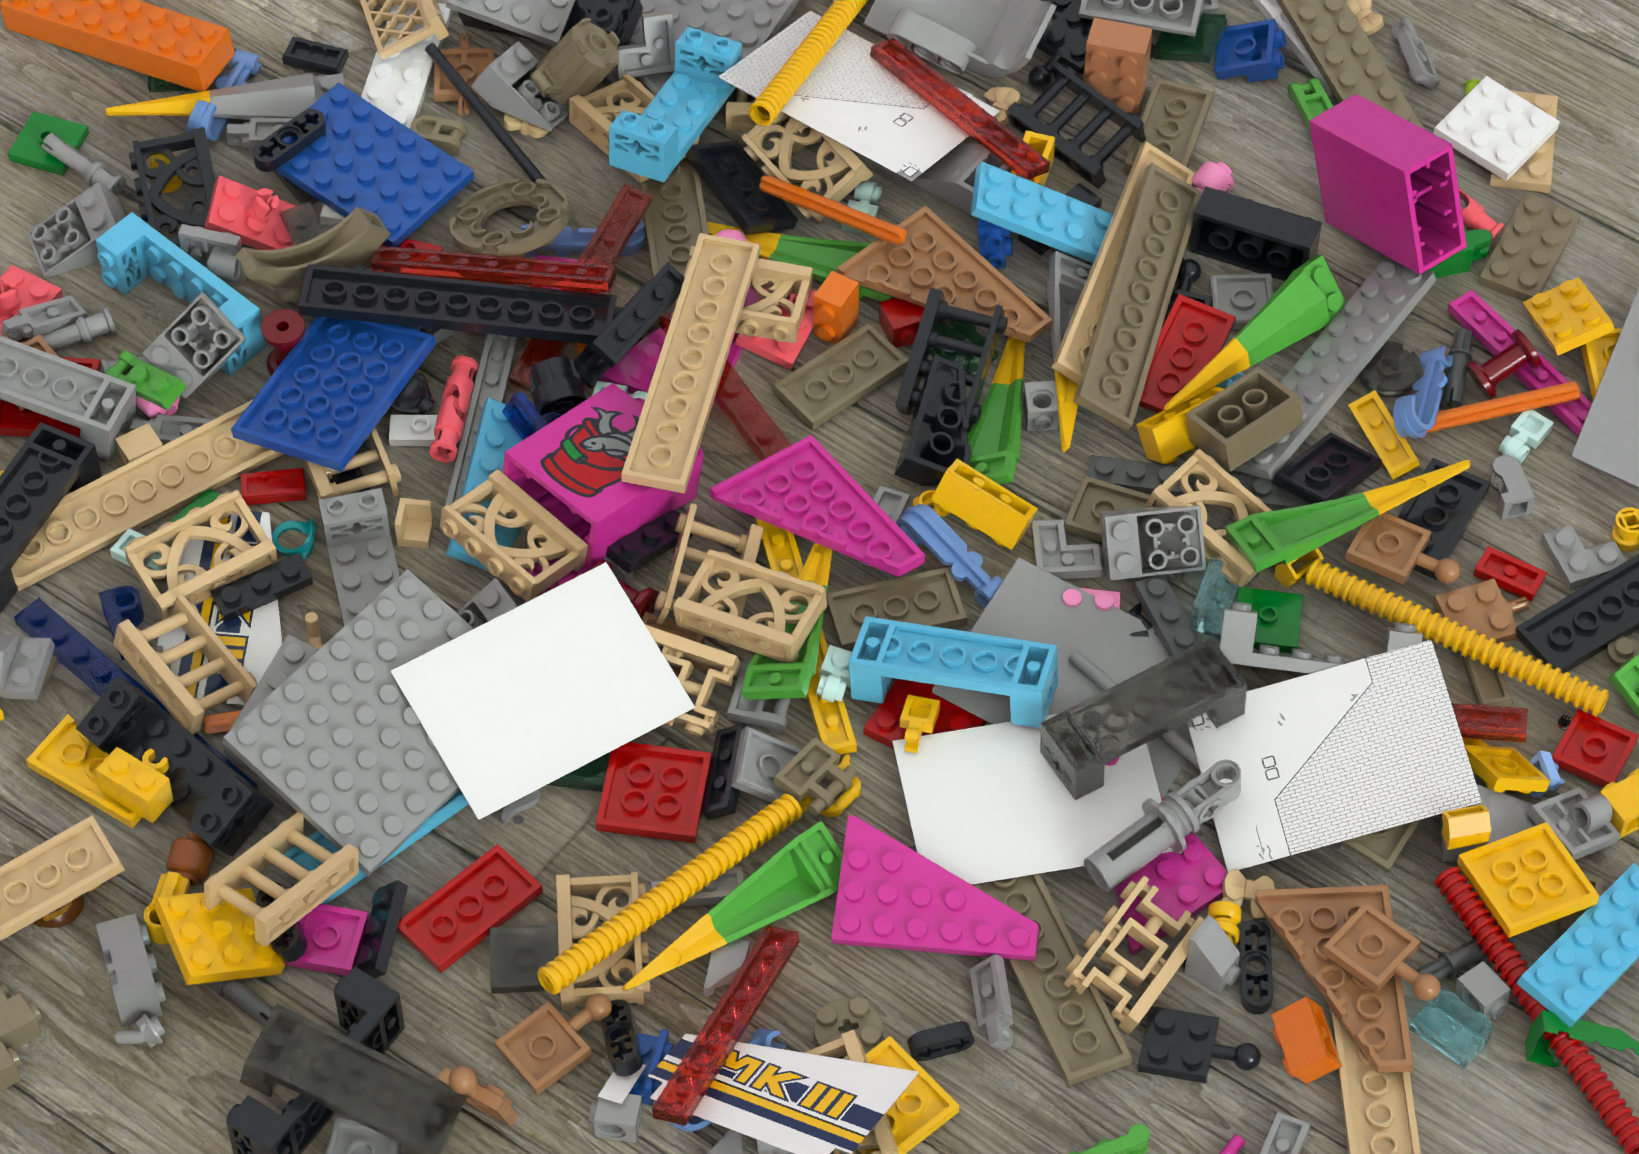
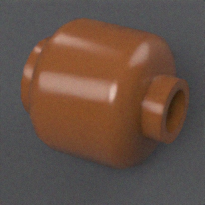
(190, 858)

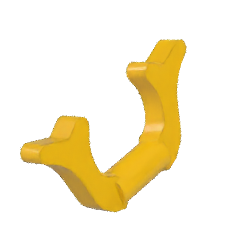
(843, 800)

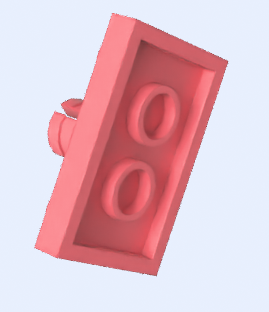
(248, 214)
(23, 290)
(778, 352)

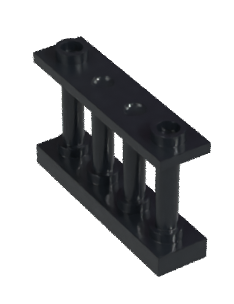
(1070, 150)
(629, 324)
(929, 337)

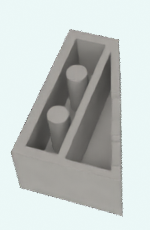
(131, 968)

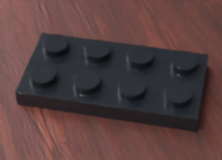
(736, 184)
(1445, 511)

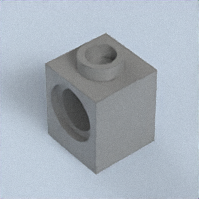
(1040, 406)
(1483, 991)
(617, 1120)

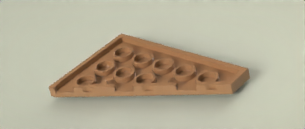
(944, 261)
(1305, 923)

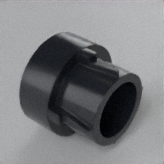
(556, 386)

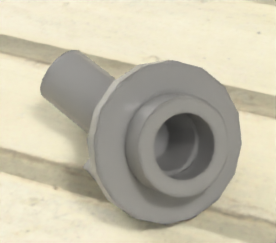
(149, 1031)

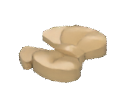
(1369, 21)
(1002, 99)
(512, 123)
(1237, 888)

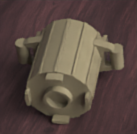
(577, 62)

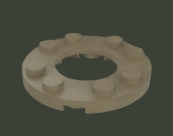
(473, 211)

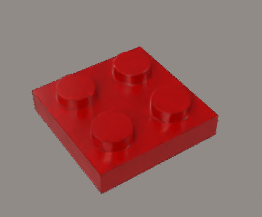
(1594, 749)

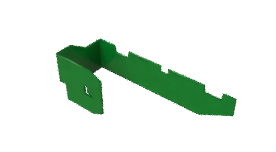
(1582, 1030)

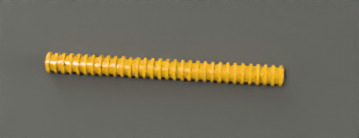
(804, 60)
(1457, 637)
(669, 894)

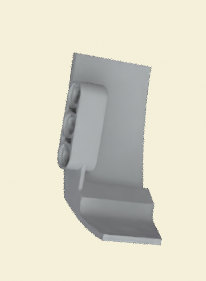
(965, 34)

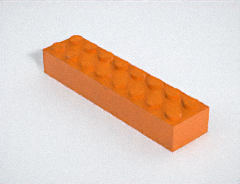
(128, 35)

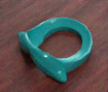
(307, 528)

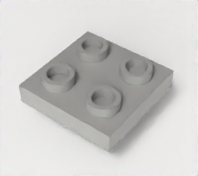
(214, 251)
(1578, 821)

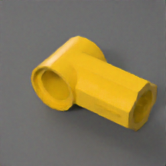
(168, 885)

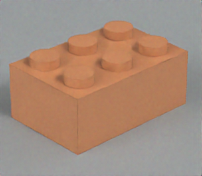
(1118, 62)

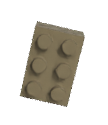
(1244, 419)

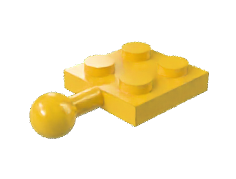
(1504, 768)

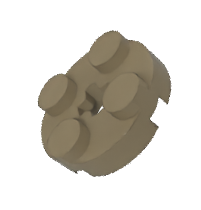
(851, 1012)

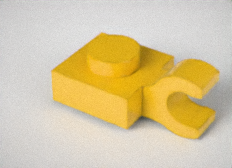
(917, 717)

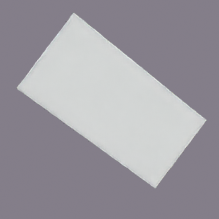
(618, 1087)

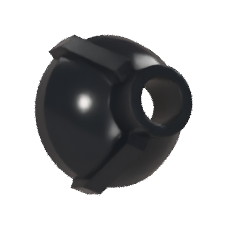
(415, 397)

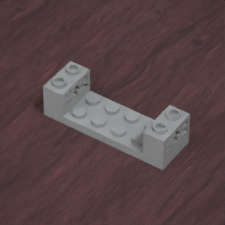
(68, 393)
(358, 548)
(1239, 636)

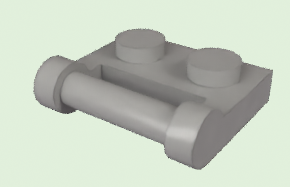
(753, 710)

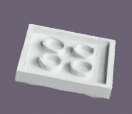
(1496, 128)

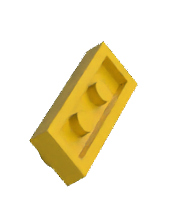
(1382, 435)

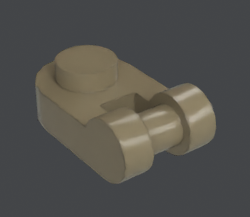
(432, 128)

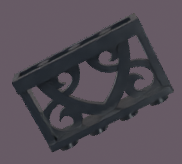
(196, 159)

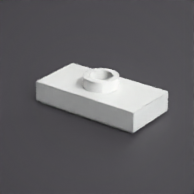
(412, 430)

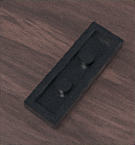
(645, 543)
(261, 587)
(719, 796)
(381, 929)

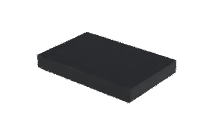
(1327, 470)

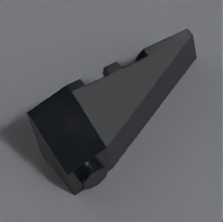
(937, 426)

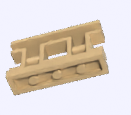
(674, 650)
(1156, 969)

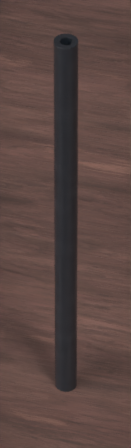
(483, 112)

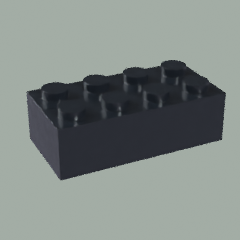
(1252, 234)

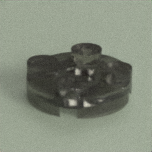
(1392, 384)

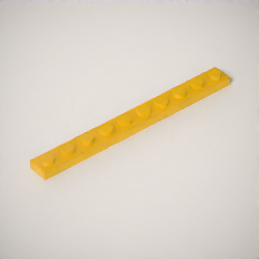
(829, 718)

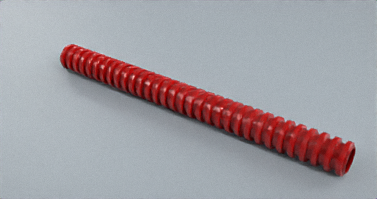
(1512, 967)

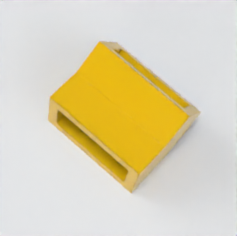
(1287, 576)
(1466, 826)

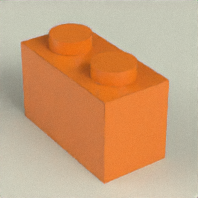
(836, 308)
(1305, 1040)

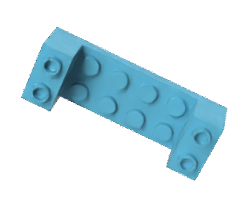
(681, 109)
(137, 250)
(957, 660)

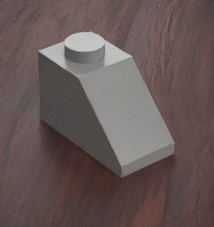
(1212, 957)

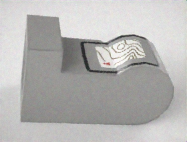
(1513, 488)

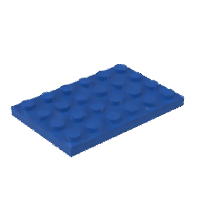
(374, 165)
(333, 389)

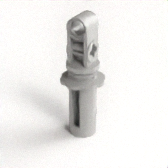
(1164, 825)

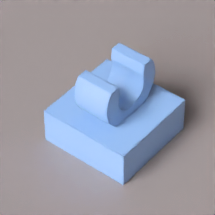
(1544, 763)

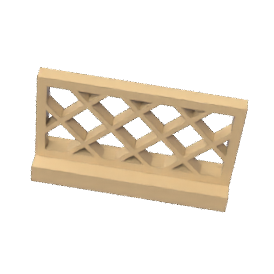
(426, 14)

